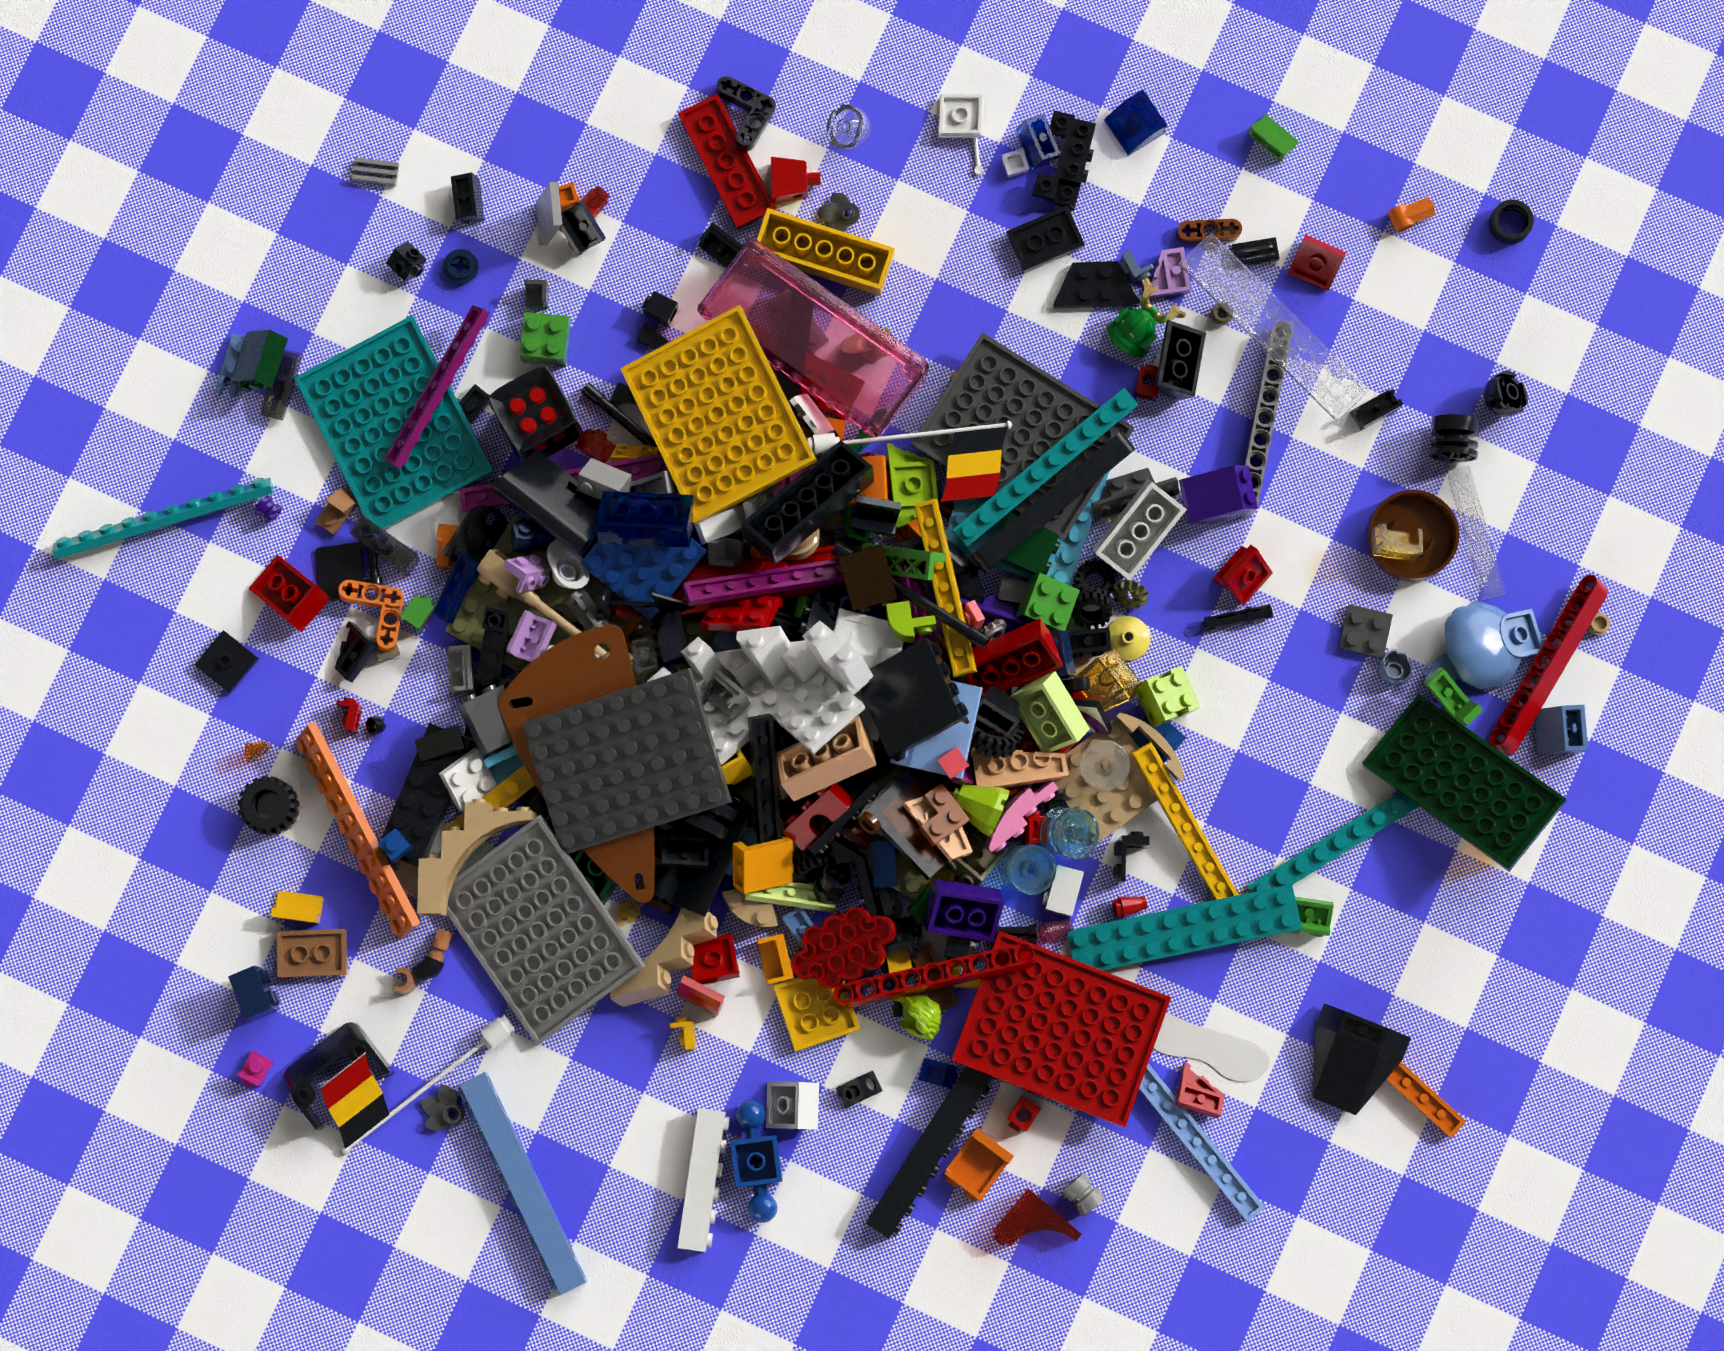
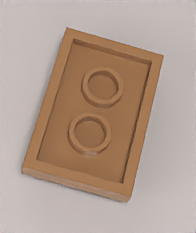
(312, 953)

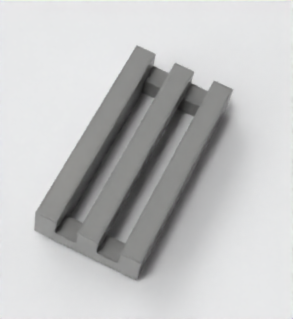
(377, 163)

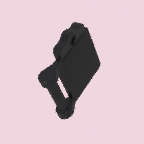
(344, 563)

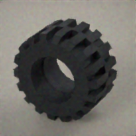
(250, 799)

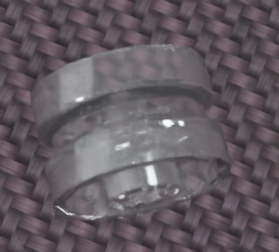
(1107, 752)

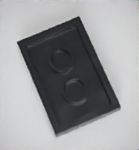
(1045, 239)

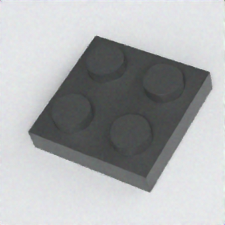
(1365, 631)

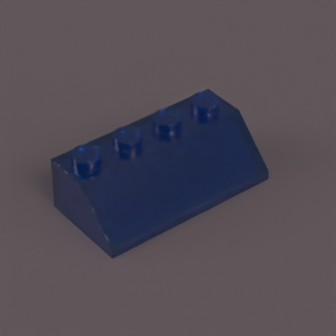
(645, 519)

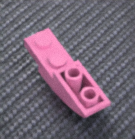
(1012, 821)

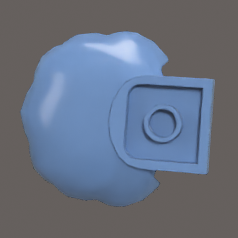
(1490, 643)

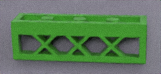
(909, 555)

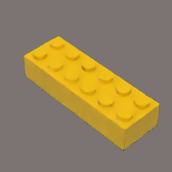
(827, 251)

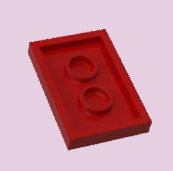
(741, 614)

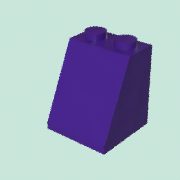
(1218, 495)

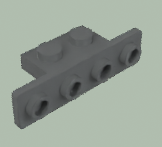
(1123, 490)

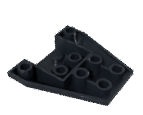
(1352, 1058)

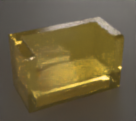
(1396, 543)

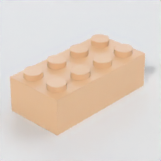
(838, 759)

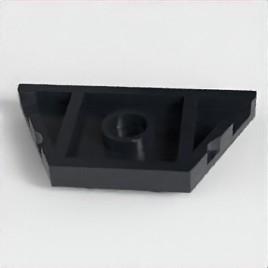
(1095, 286)

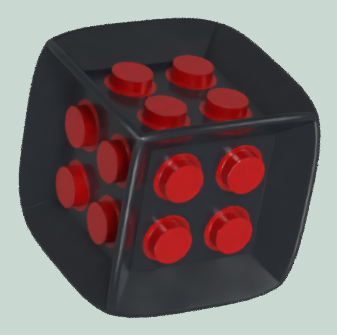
(535, 414)

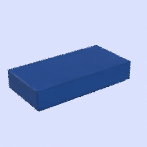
(883, 864)

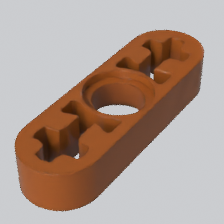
(1226, 236)

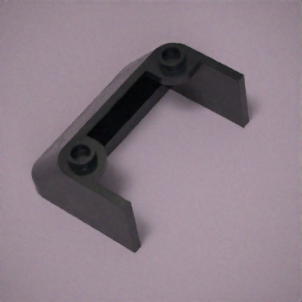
(347, 1039)

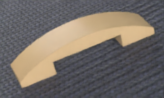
(1173, 765)

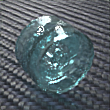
(1069, 832)
(1027, 868)

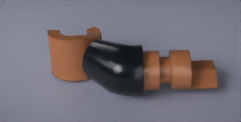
(429, 966)

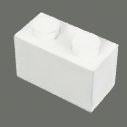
(1063, 891)

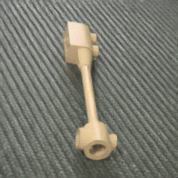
(492, 571)

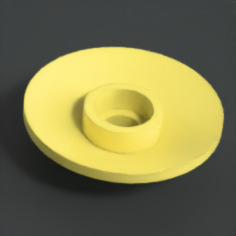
(1137, 646)

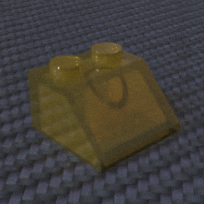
(1110, 680)

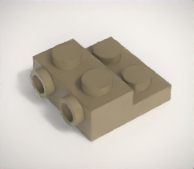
(977, 866)

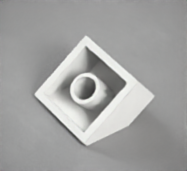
(792, 1105)

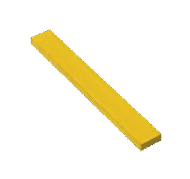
(945, 586)
(1183, 822)

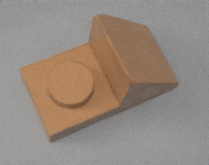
(337, 511)

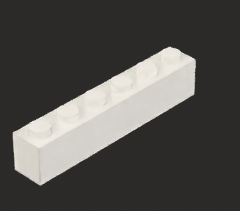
(702, 1179)

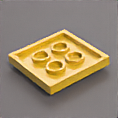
(813, 1013)

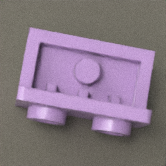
(530, 570)
(531, 637)

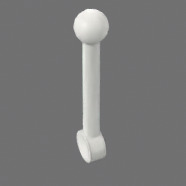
(978, 169)

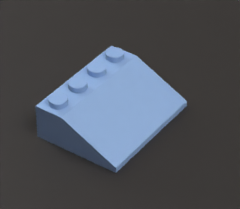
(959, 735)

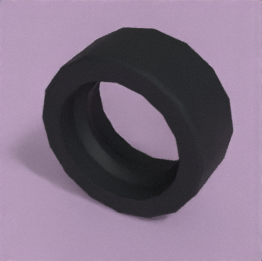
(1521, 208)

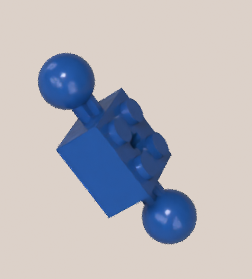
(762, 1205)

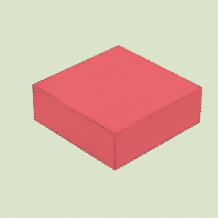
(953, 762)

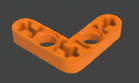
(387, 607)

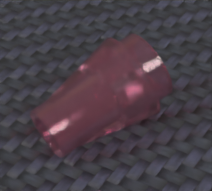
(1053, 931)

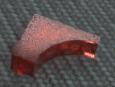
(1030, 1215)

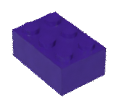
(963, 910)

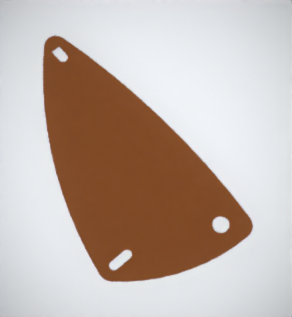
(564, 678)

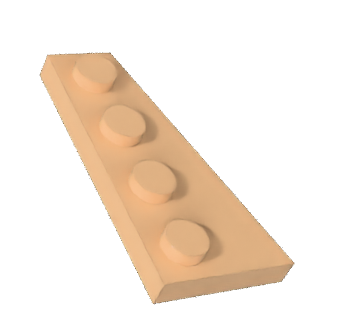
(1019, 768)

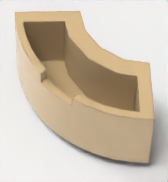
(750, 911)

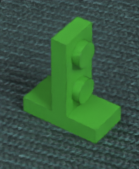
(1452, 698)

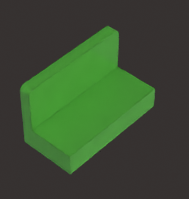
(1273, 137)

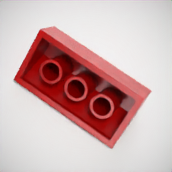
(1015, 658)

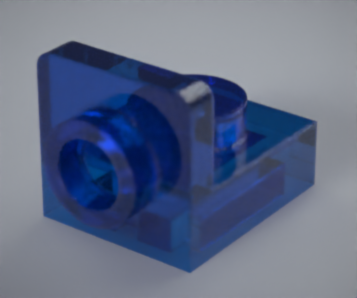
(938, 1073)

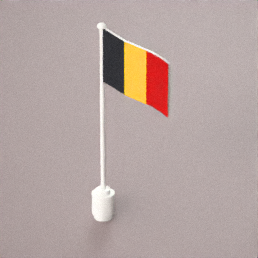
(971, 462)
(359, 1102)

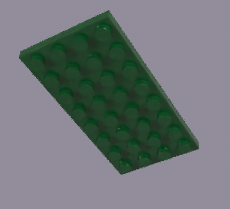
(1464, 782)

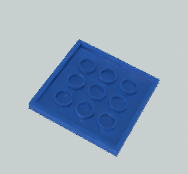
(640, 570)

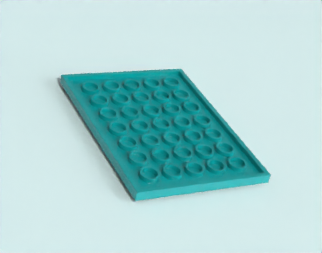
(361, 408)

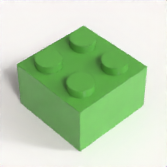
(545, 339)
(1048, 600)

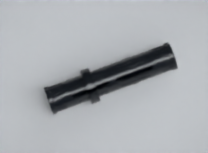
(1243, 616)

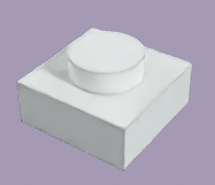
(1015, 163)

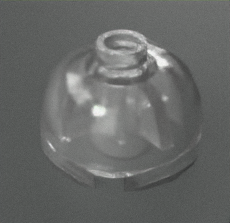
(848, 127)

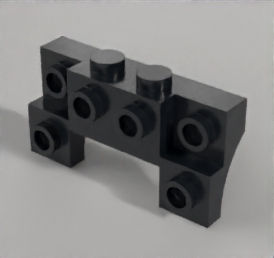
(1071, 171)

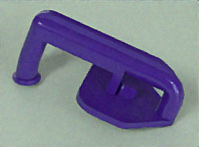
(994, 609)

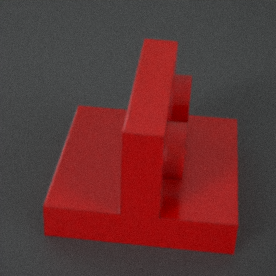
(1316, 262)
(1243, 574)
(715, 960)

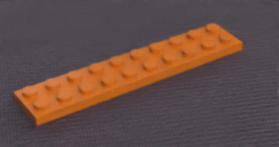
(357, 831)

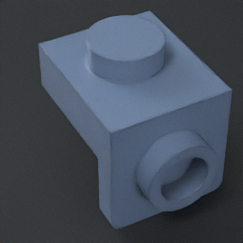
(1129, 266)

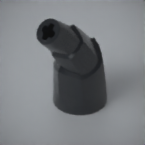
(965, 573)

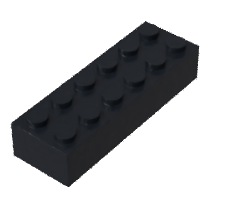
(807, 502)
(423, 801)

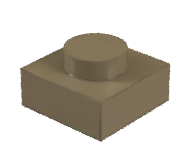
(380, 655)

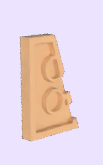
(954, 845)

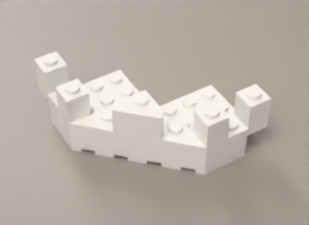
(800, 683)

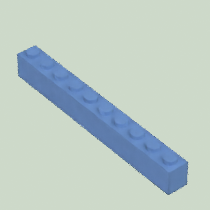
(523, 1183)

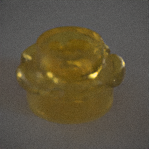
(635, 911)

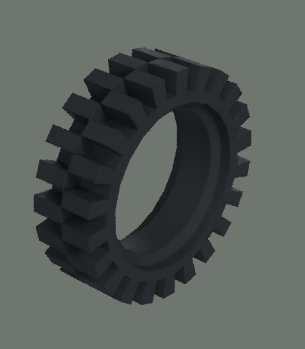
(994, 744)

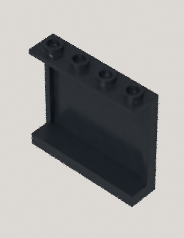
(912, 698)

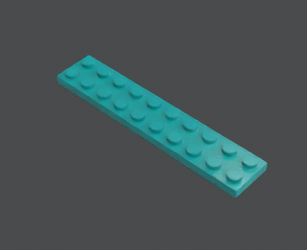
(1186, 929)

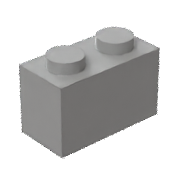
(601, 477)

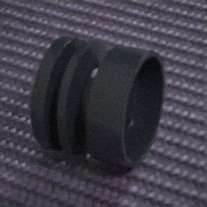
(1454, 438)

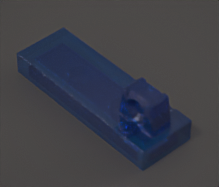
(456, 587)

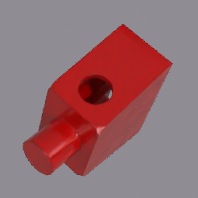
(791, 179)

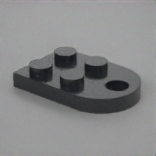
(475, 535)

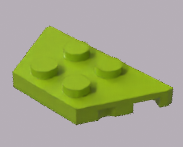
(910, 481)

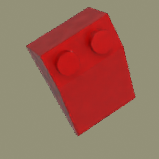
(289, 593)

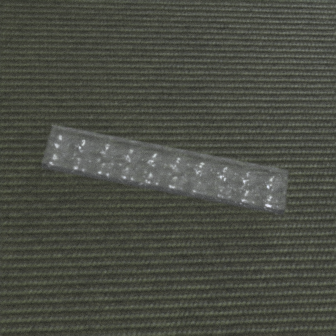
(1273, 327)

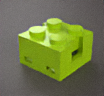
(1167, 697)

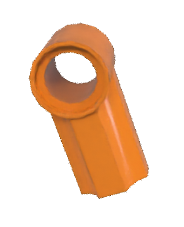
(1406, 216)
(444, 534)

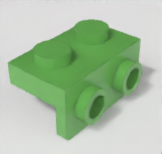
(1314, 916)

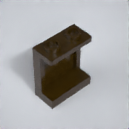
(868, 578)

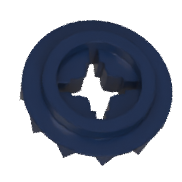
(454, 259)

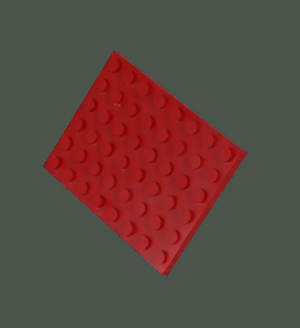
(1063, 1032)

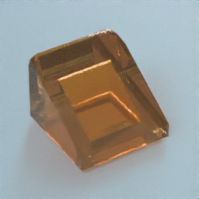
(255, 750)

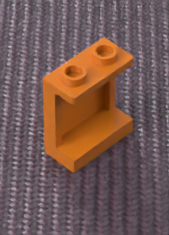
(977, 1165)

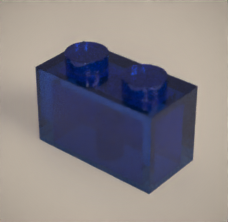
(1038, 141)

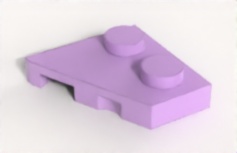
(1169, 275)

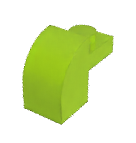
(904, 626)

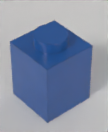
(395, 845)

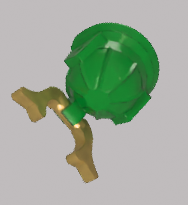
(1135, 328)

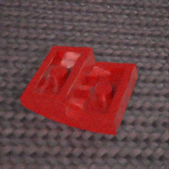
(700, 995)

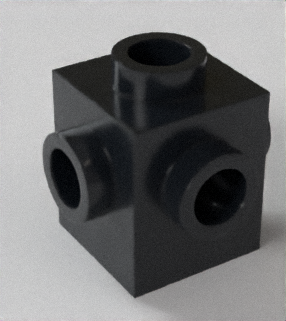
(406, 261)

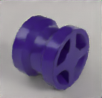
(268, 509)

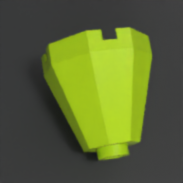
(982, 805)

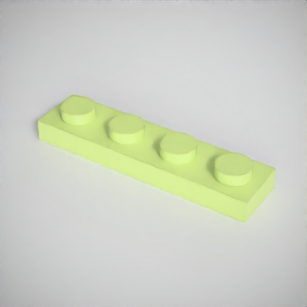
(791, 895)

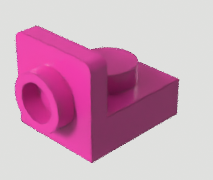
(255, 1069)

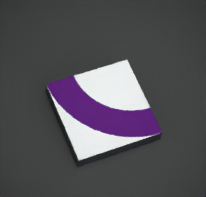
(1093, 715)

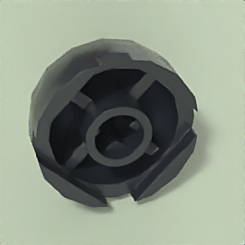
(1505, 395)

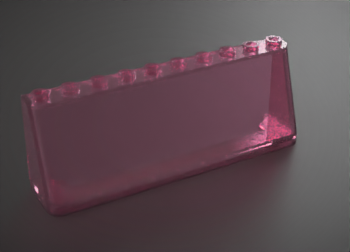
(818, 338)

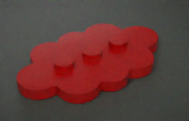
(843, 947)

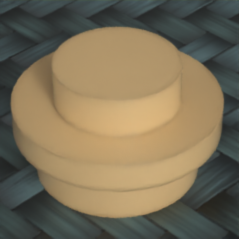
(1600, 624)

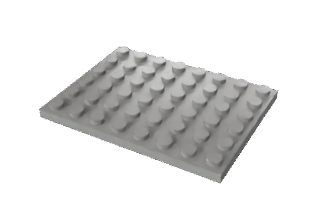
(540, 930)

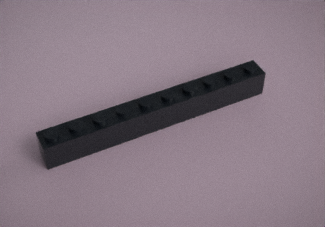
(928, 1151)

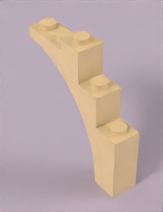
(438, 874)
(671, 955)

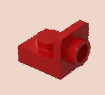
(351, 718)
(1032, 829)

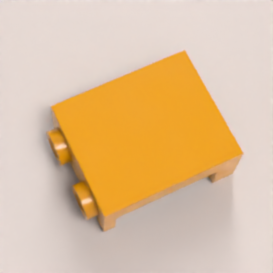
(763, 865)

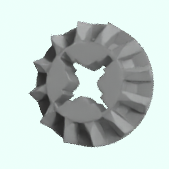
(994, 629)

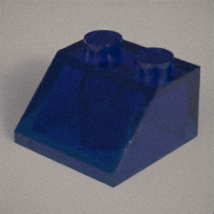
(1136, 122)

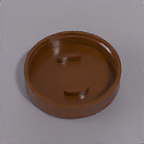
(1410, 511)

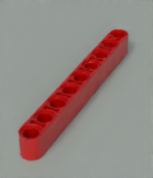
(1548, 665)
(923, 973)

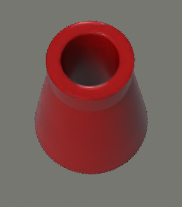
(1128, 905)

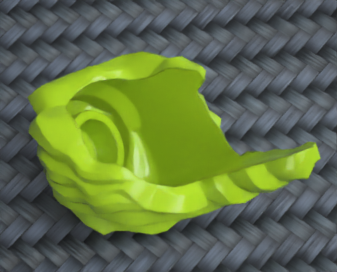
(920, 1016)

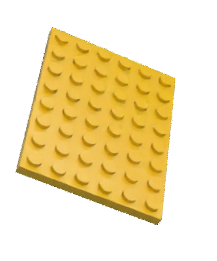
(718, 414)

